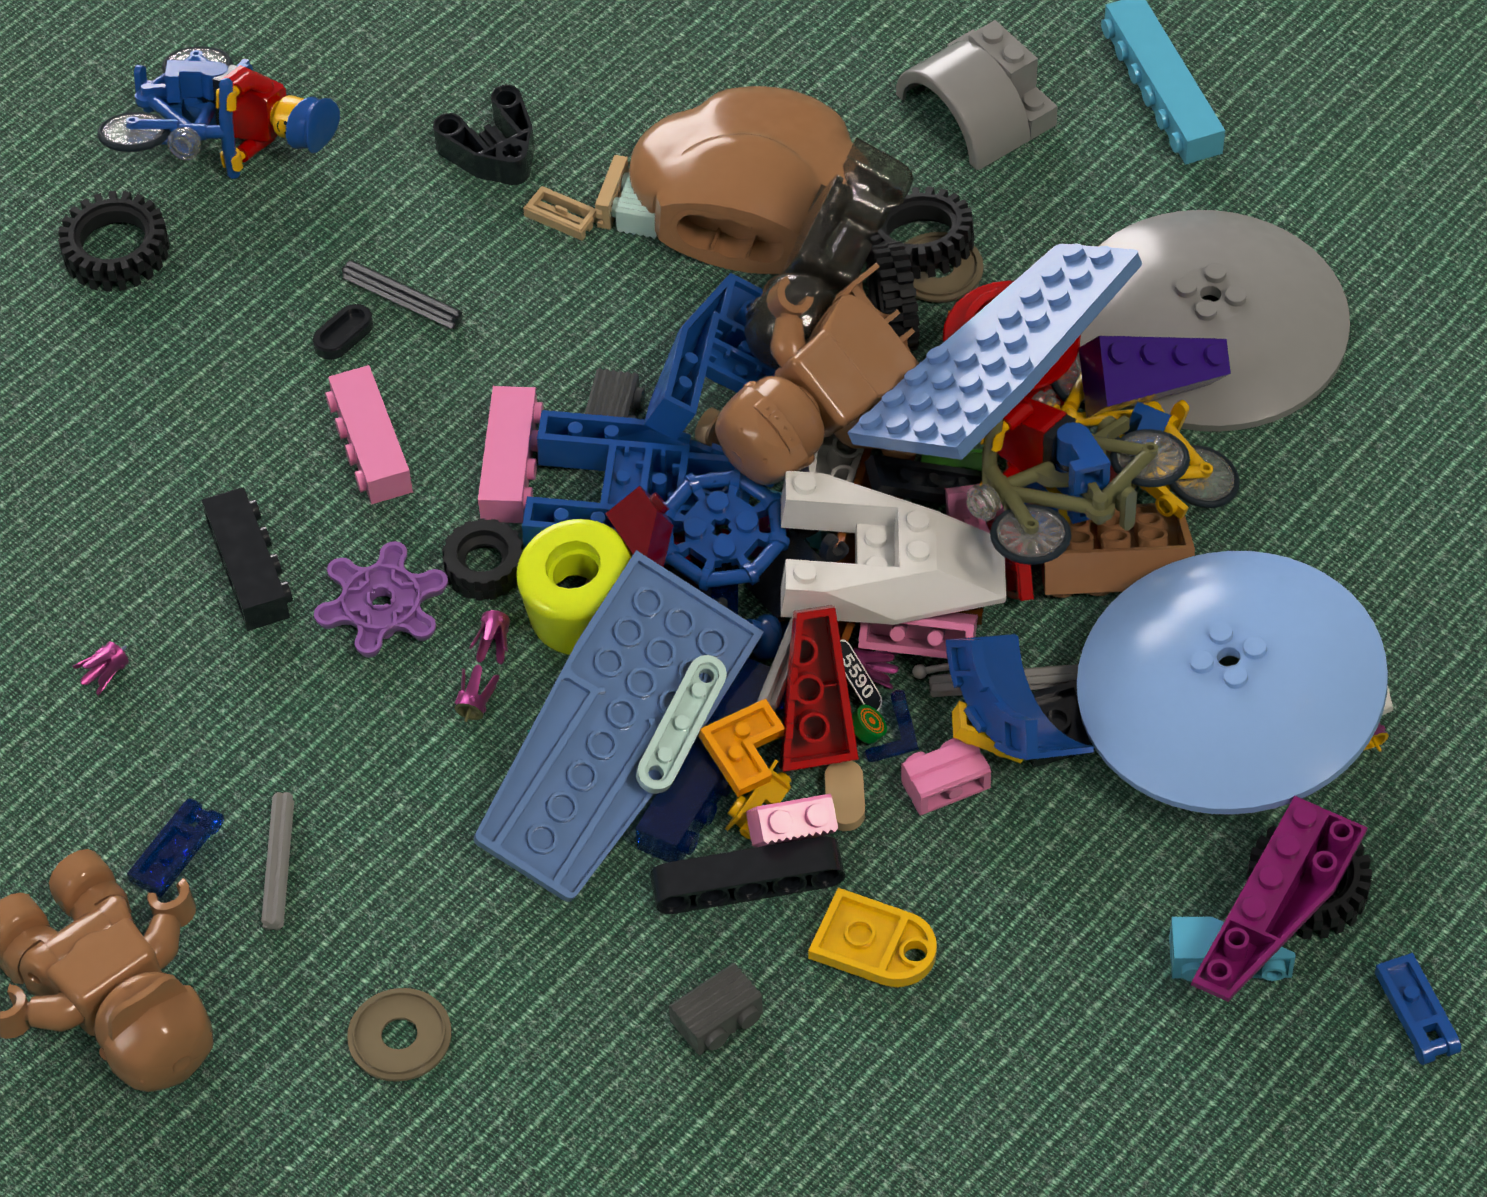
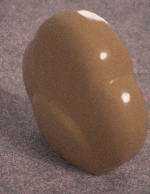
(739, 174)

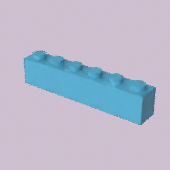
(1163, 80)

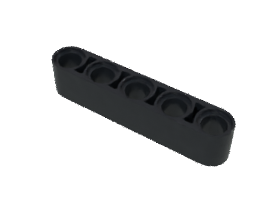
(747, 875)

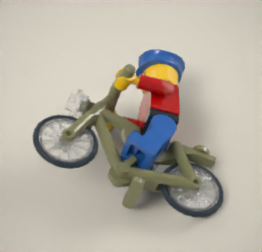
(1057, 452)

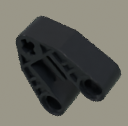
(491, 155)

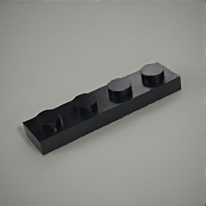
(916, 478)

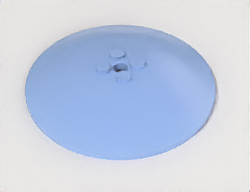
(1240, 733)

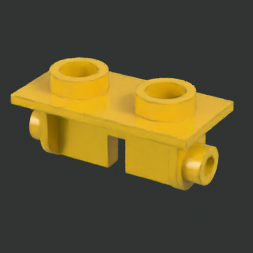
(768, 793)

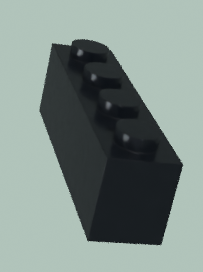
(246, 558)

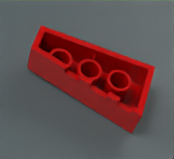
(817, 695)

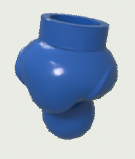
(771, 638)

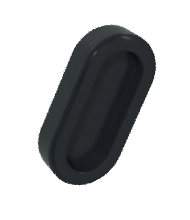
(343, 331)

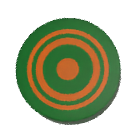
(868, 724)

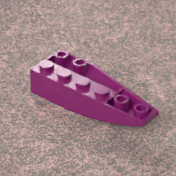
(1281, 894)

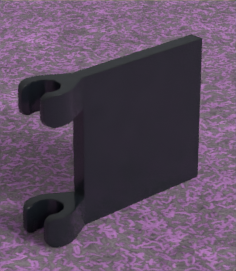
(769, 585)

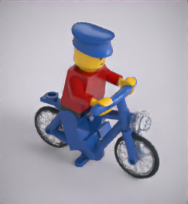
(213, 99)

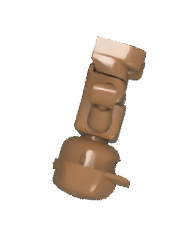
(819, 383)
(105, 974)

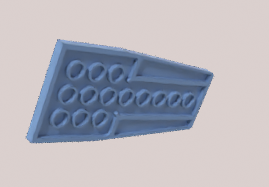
(997, 355)
(577, 768)

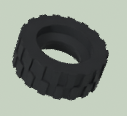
(482, 535)

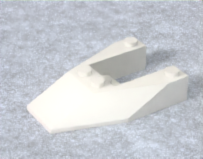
(906, 556)

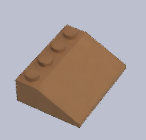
(1111, 558)

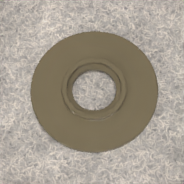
(956, 284)
(404, 1064)

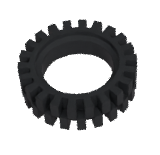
(935, 208)
(107, 212)
(893, 288)
(1340, 909)

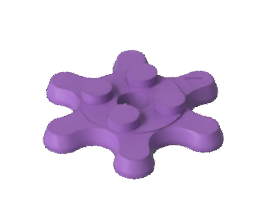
(381, 579)

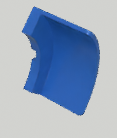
(1001, 700)

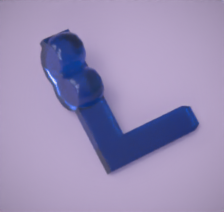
(908, 738)

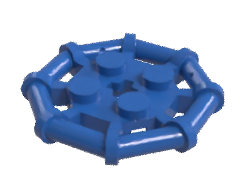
(741, 521)

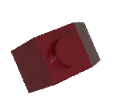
(643, 524)

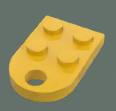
(873, 940)

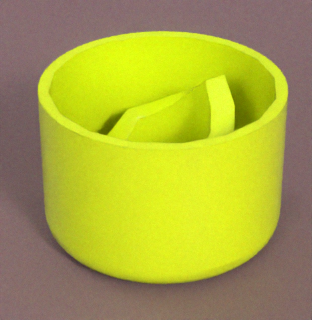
(562, 551)

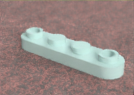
(681, 724)

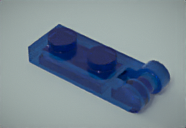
(174, 847)

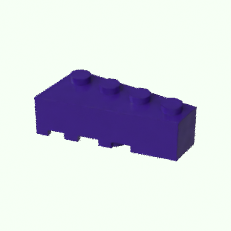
(1141, 369)

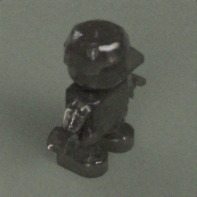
(832, 241)

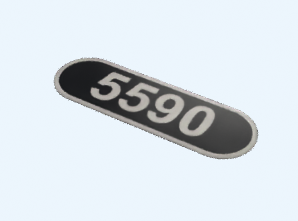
(859, 677)

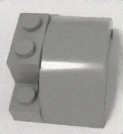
(989, 89)

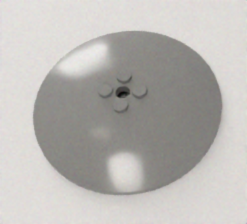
(1274, 307)

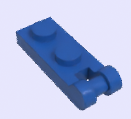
(1417, 1008)

